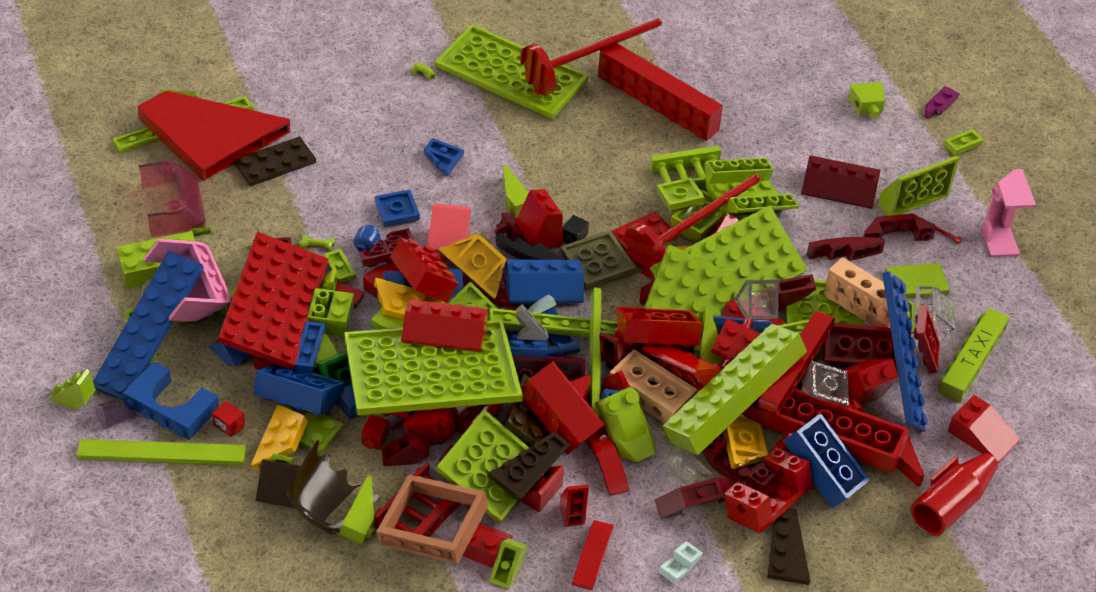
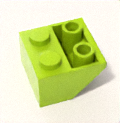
(333, 310)

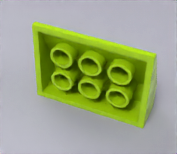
(919, 187)

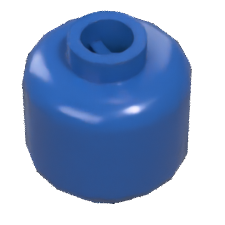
(366, 237)

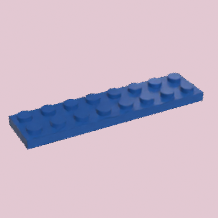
(147, 324)
(904, 353)

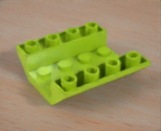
(727, 174)

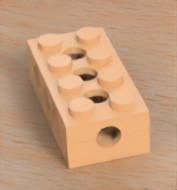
(858, 293)
(658, 389)

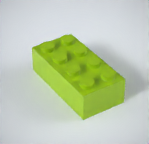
(131, 261)

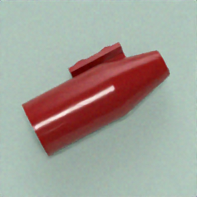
(953, 492)

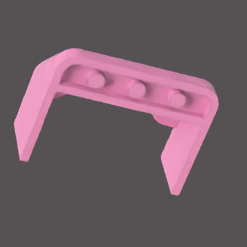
(1007, 195)
(209, 291)

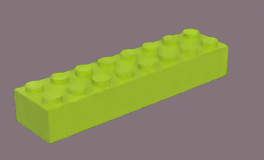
(734, 389)

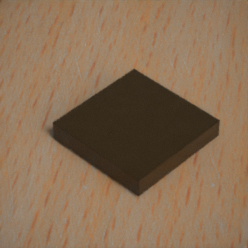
(275, 481)

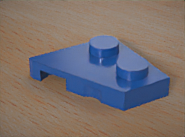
(443, 155)

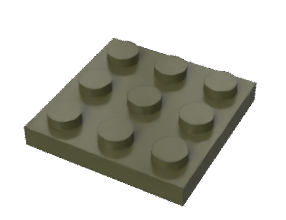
(600, 258)

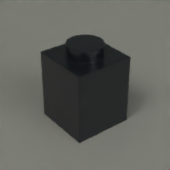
(575, 229)

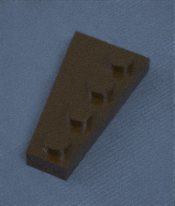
(526, 469)
(787, 550)

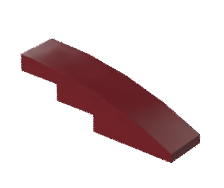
(849, 247)

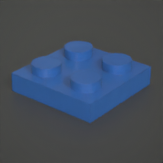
(397, 208)

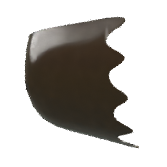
(319, 490)

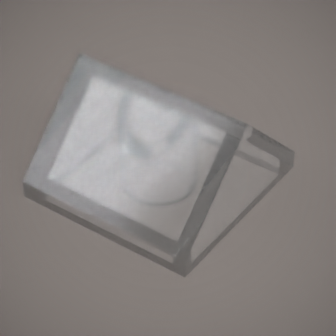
(758, 299)
(827, 383)

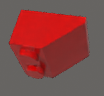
(433, 424)
(485, 544)

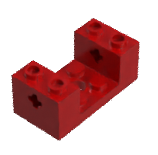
(757, 507)

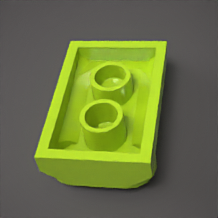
(700, 229)
(627, 425)

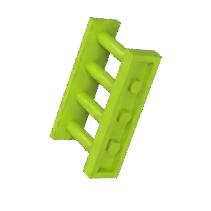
(685, 159)

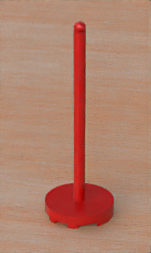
(541, 69)
(648, 249)

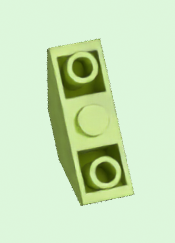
(74, 391)

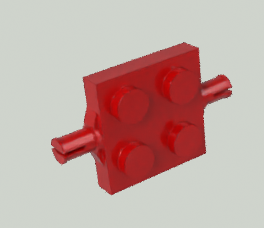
(733, 340)

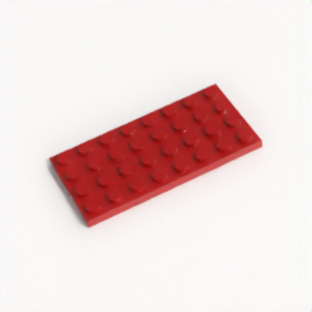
(272, 300)

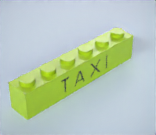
(973, 355)

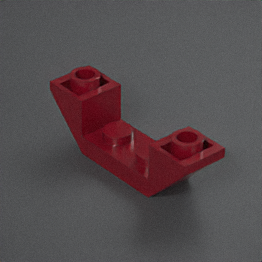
(920, 227)
(719, 461)
(692, 495)

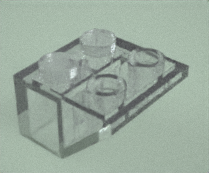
(939, 306)
(679, 470)

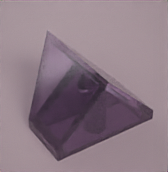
(112, 414)

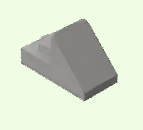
(533, 329)

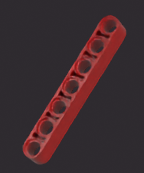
(813, 338)

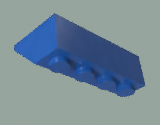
(533, 279)
(298, 388)
(831, 464)

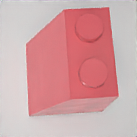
(447, 226)

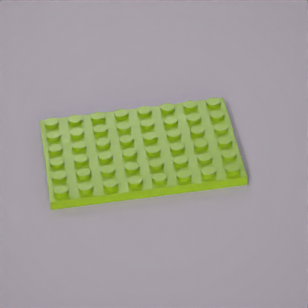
(414, 377)

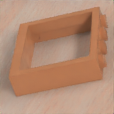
(426, 545)

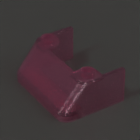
(181, 213)

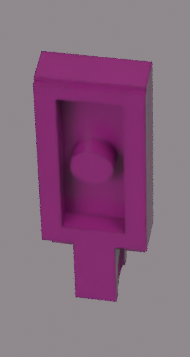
(941, 102)

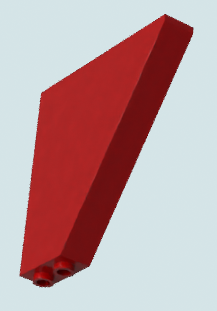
(209, 132)

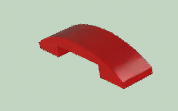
(609, 462)

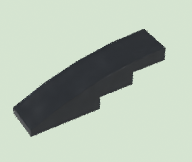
(524, 251)

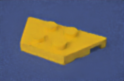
(478, 262)
(395, 297)
(281, 435)
(744, 442)

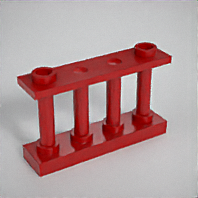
(428, 523)

